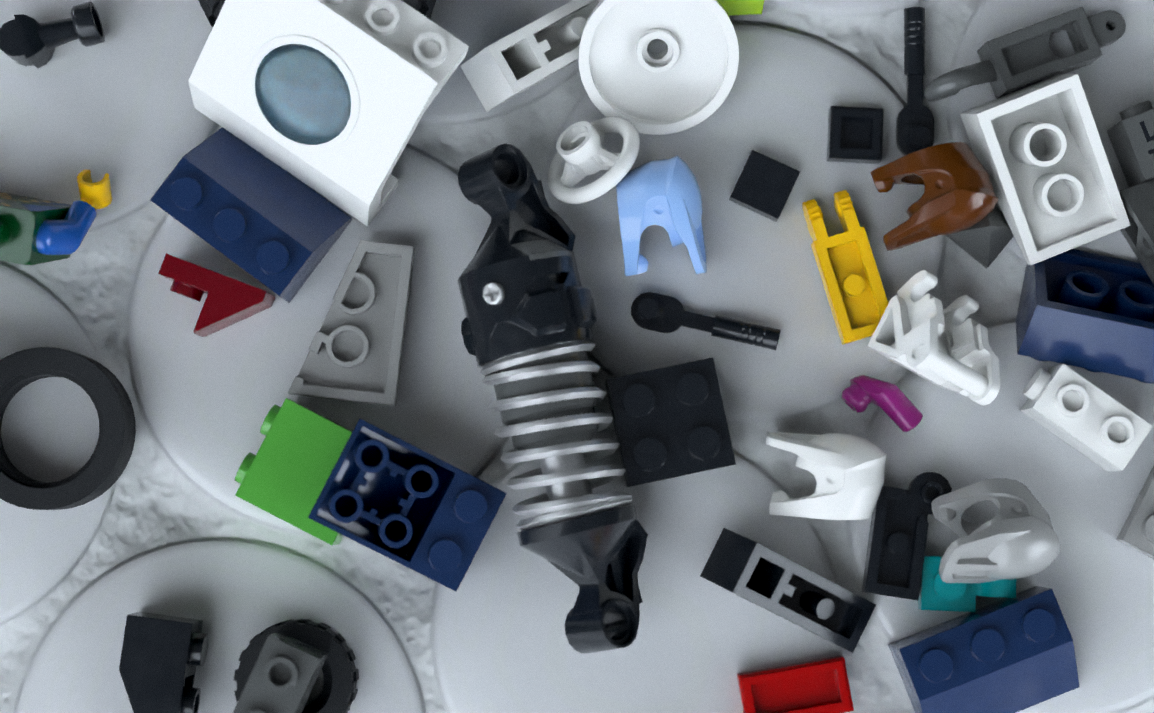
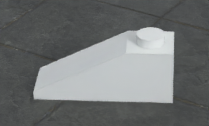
(528, 54)

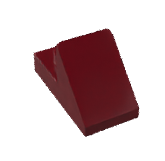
(226, 300)

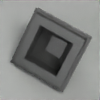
(985, 239)

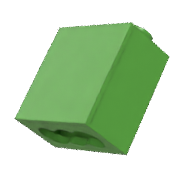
(293, 466)

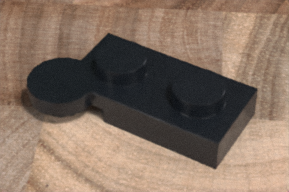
(900, 537)

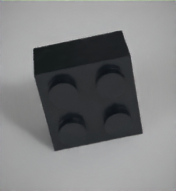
(670, 422)

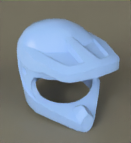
(662, 195)

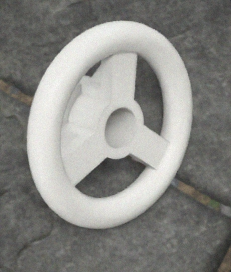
(582, 154)

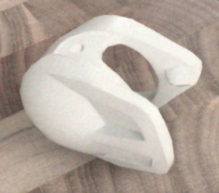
(846, 473)

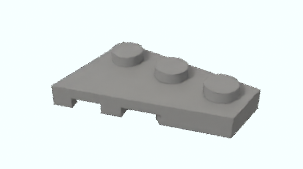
(364, 331)

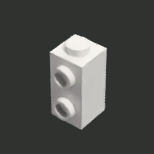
(1084, 417)

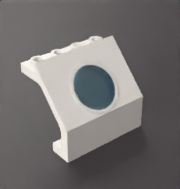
(325, 88)

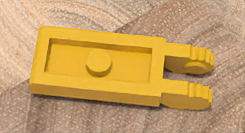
(847, 270)

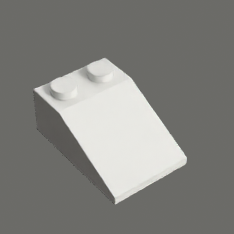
(1047, 166)

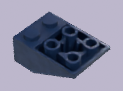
(407, 504)

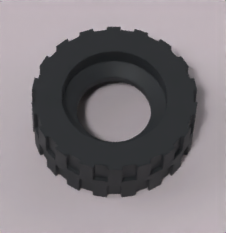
(338, 669)

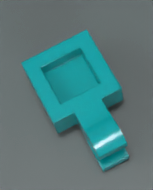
(957, 597)

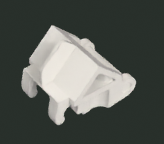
(938, 341)

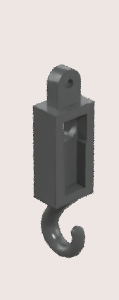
(1026, 57)

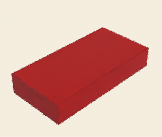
(797, 688)

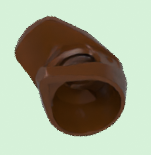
(954, 196)

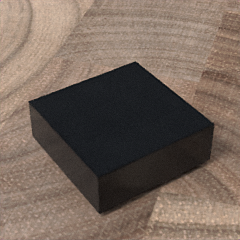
(855, 134)
(764, 185)

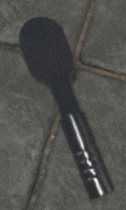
(915, 120)
(667, 315)

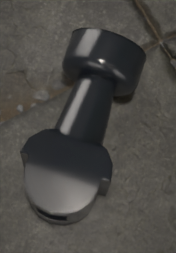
(35, 42)

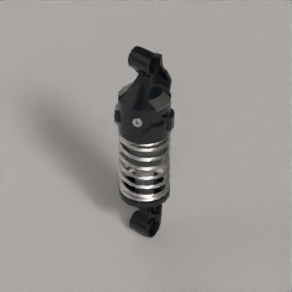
(532, 339)

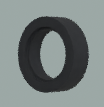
(115, 437)

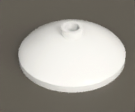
(662, 89)

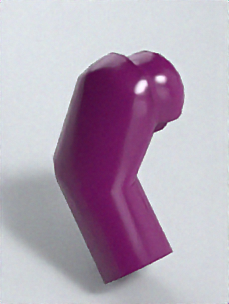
(884, 395)

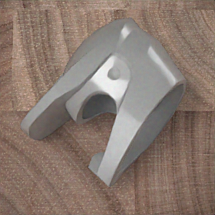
(1007, 546)

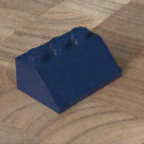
(252, 211)
(1088, 314)
(990, 658)

